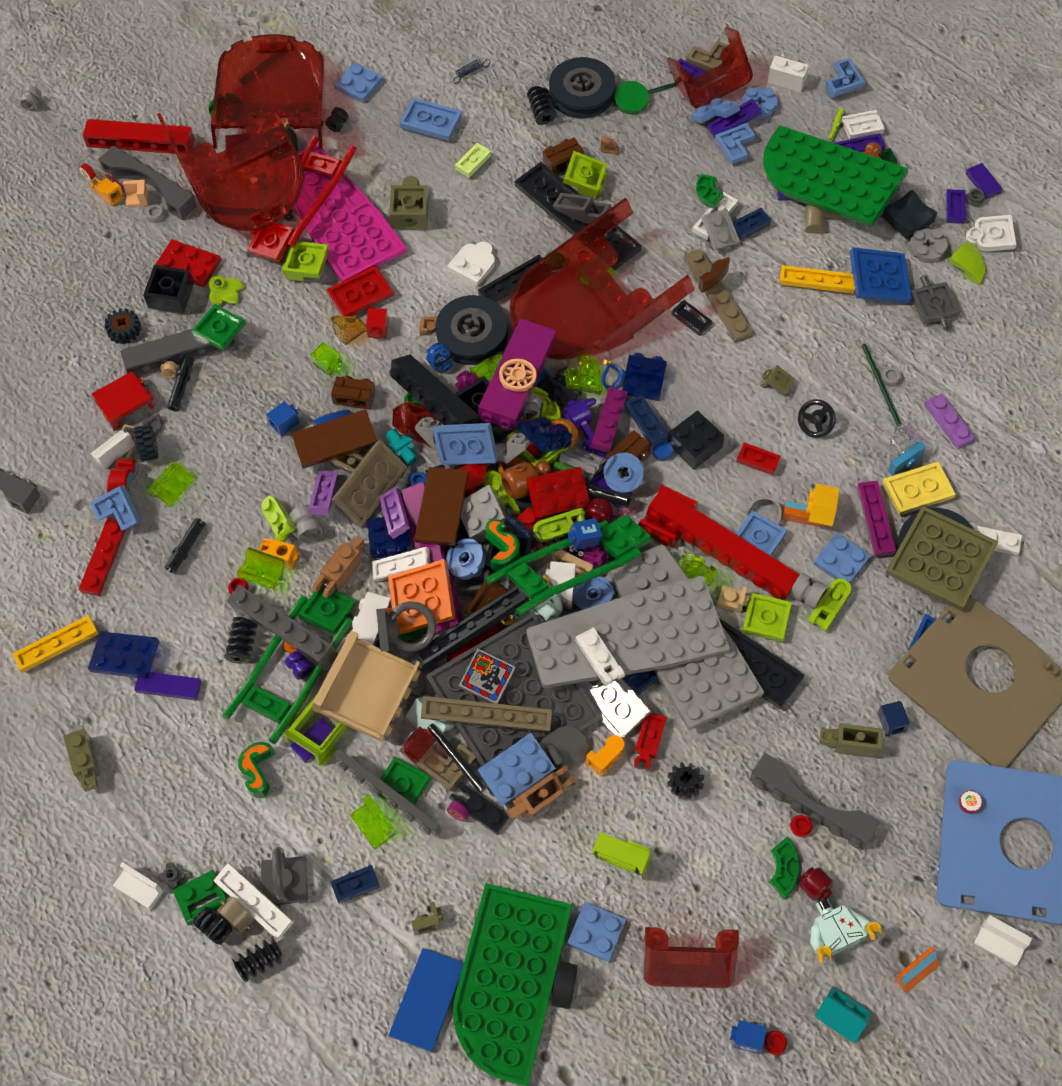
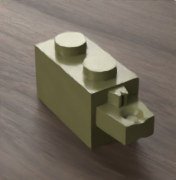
(853, 740)
(82, 758)

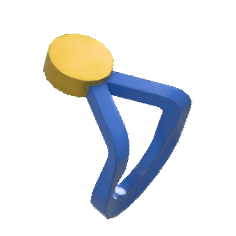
(620, 377)

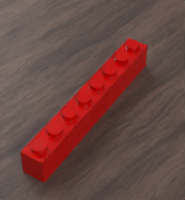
(722, 544)

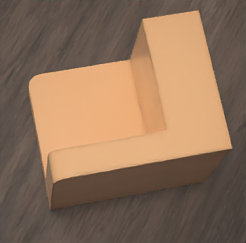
(136, 193)

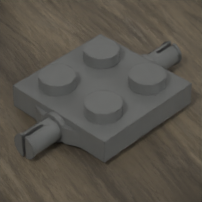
(935, 303)

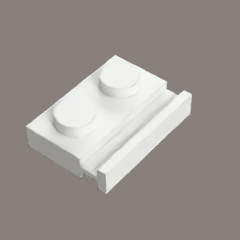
(862, 124)

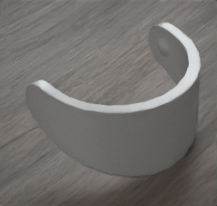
(766, 499)

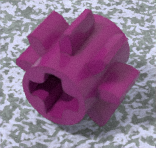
(465, 379)
(595, 556)

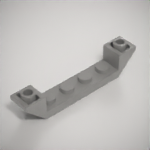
(505, 453)

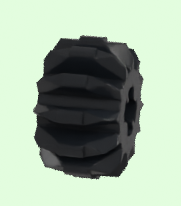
(679, 785)
(212, 925)

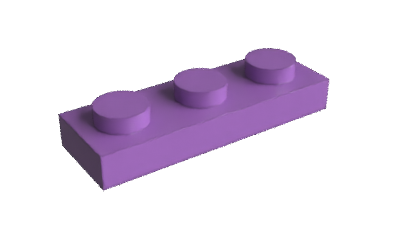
(949, 421)
(323, 492)
(394, 512)

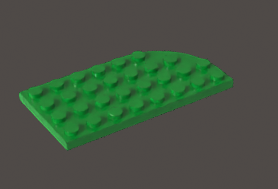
(830, 175)
(509, 980)

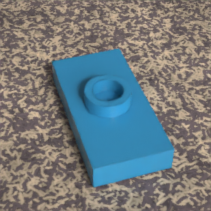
(907, 459)

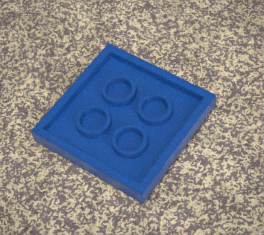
(880, 275)

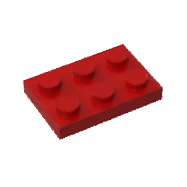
(184, 256)
(360, 292)
(558, 492)

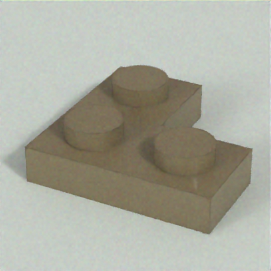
(705, 59)
(444, 770)

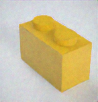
(822, 504)

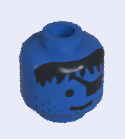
(439, 357)

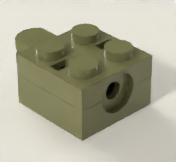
(409, 204)

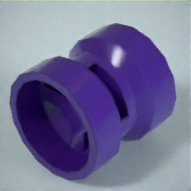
(300, 667)

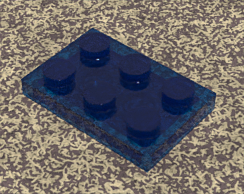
(123, 654)

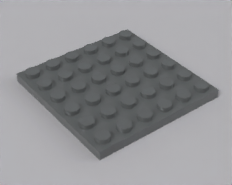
(568, 702)

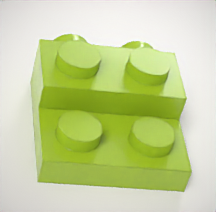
(586, 174)
(305, 261)

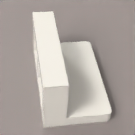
(113, 449)
(138, 887)
(1002, 940)

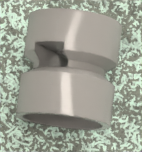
(306, 524)
(807, 590)

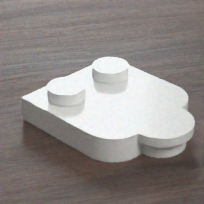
(993, 233)
(473, 262)

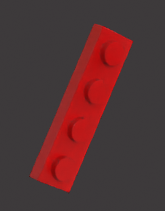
(102, 558)

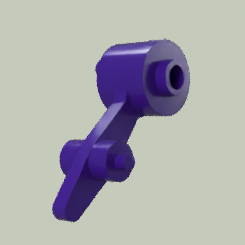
(580, 415)

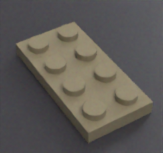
(368, 482)

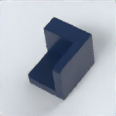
(893, 718)

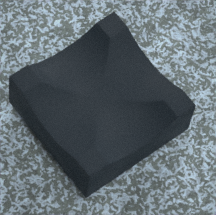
(909, 214)

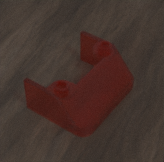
(719, 81)

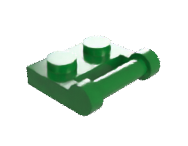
(197, 892)

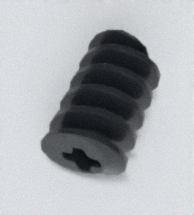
(541, 105)
(240, 639)
(258, 959)

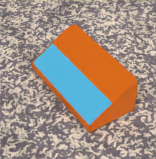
(797, 513)
(918, 970)

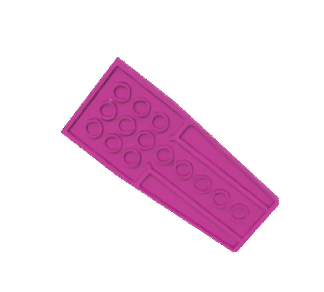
(348, 224)

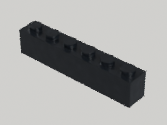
(431, 392)

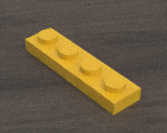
(817, 279)
(55, 644)

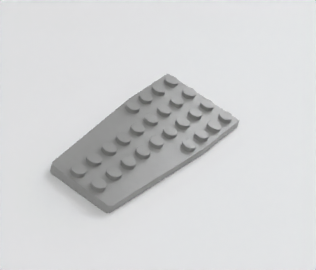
(640, 630)
(701, 687)

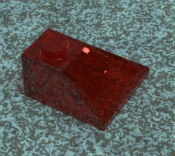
(407, 416)

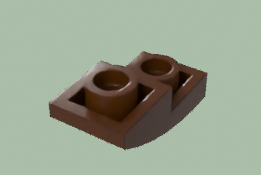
(718, 271)

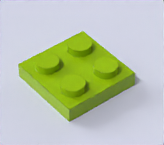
(766, 617)

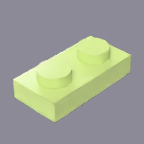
(473, 160)

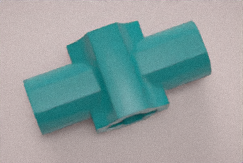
(402, 446)

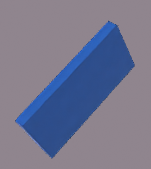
(426, 1000)

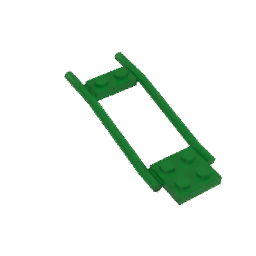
(619, 538)
(325, 613)

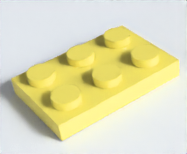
(918, 488)

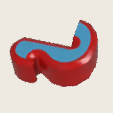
(122, 474)

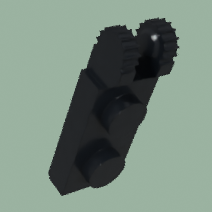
(481, 809)

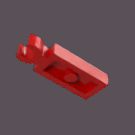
(649, 739)

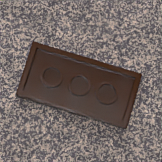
(334, 438)
(441, 506)

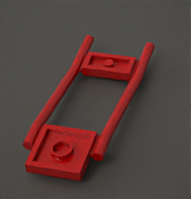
(273, 240)

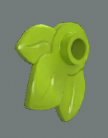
(226, 291)

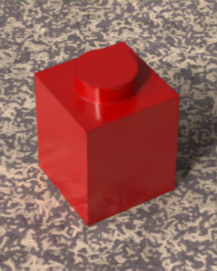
(377, 323)

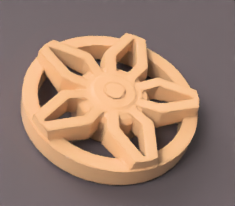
(517, 375)

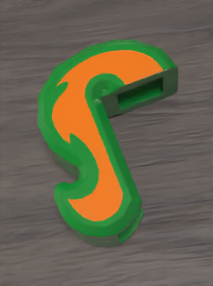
(504, 541)
(249, 769)

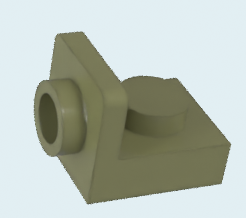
(778, 379)
(426, 923)

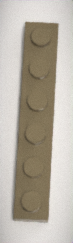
(719, 298)
(486, 714)

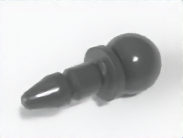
(403, 483)

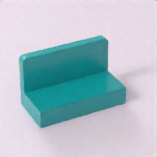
(843, 1014)

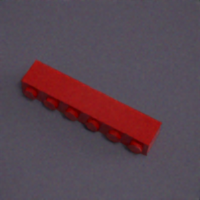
(136, 136)

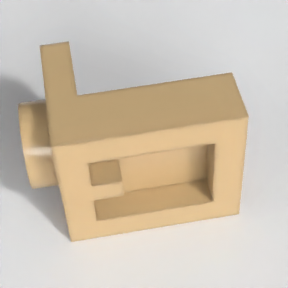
(733, 599)

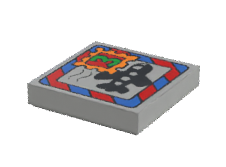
(486, 676)

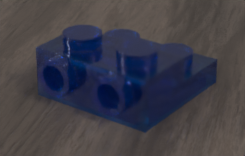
(644, 376)
(545, 435)
(382, 543)

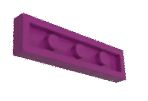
(608, 419)
(876, 519)

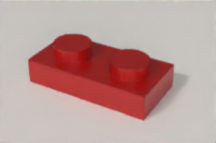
(758, 458)

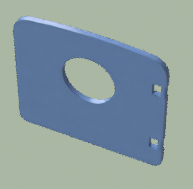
(970, 843)

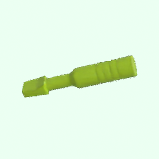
(837, 121)

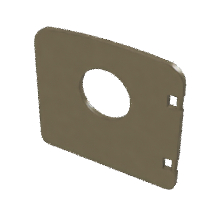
(984, 721)

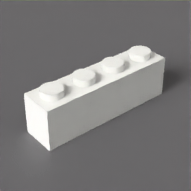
(366, 622)

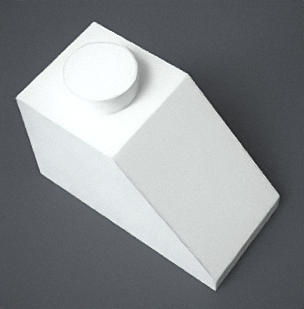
(559, 573)

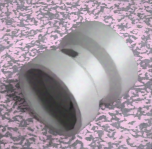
(30, 98)
(532, 407)

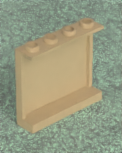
(366, 688)

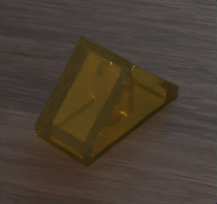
(347, 328)

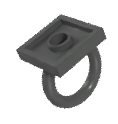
(390, 631)
(284, 878)

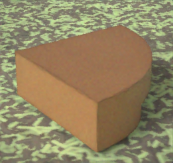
(609, 145)
(427, 325)

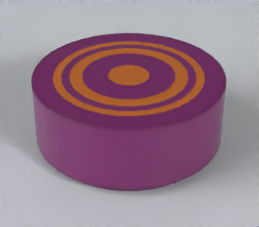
(458, 811)

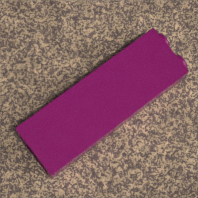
(506, 406)

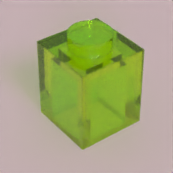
(326, 359)

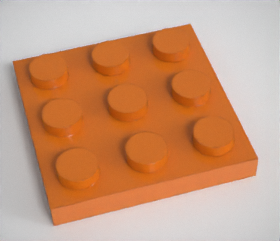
(425, 585)

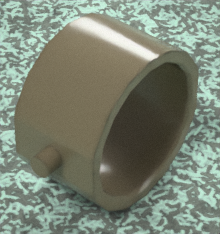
(235, 915)

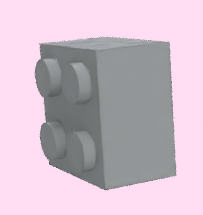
(481, 508)

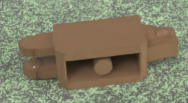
(340, 567)
(540, 794)

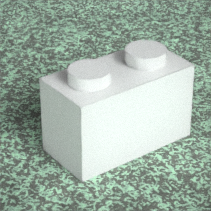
(787, 73)

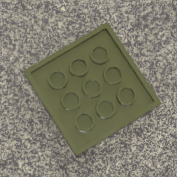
(942, 558)

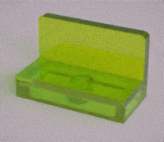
(171, 484)
(261, 568)
(373, 823)

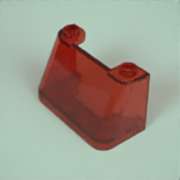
(689, 965)

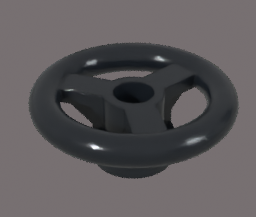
(822, 413)

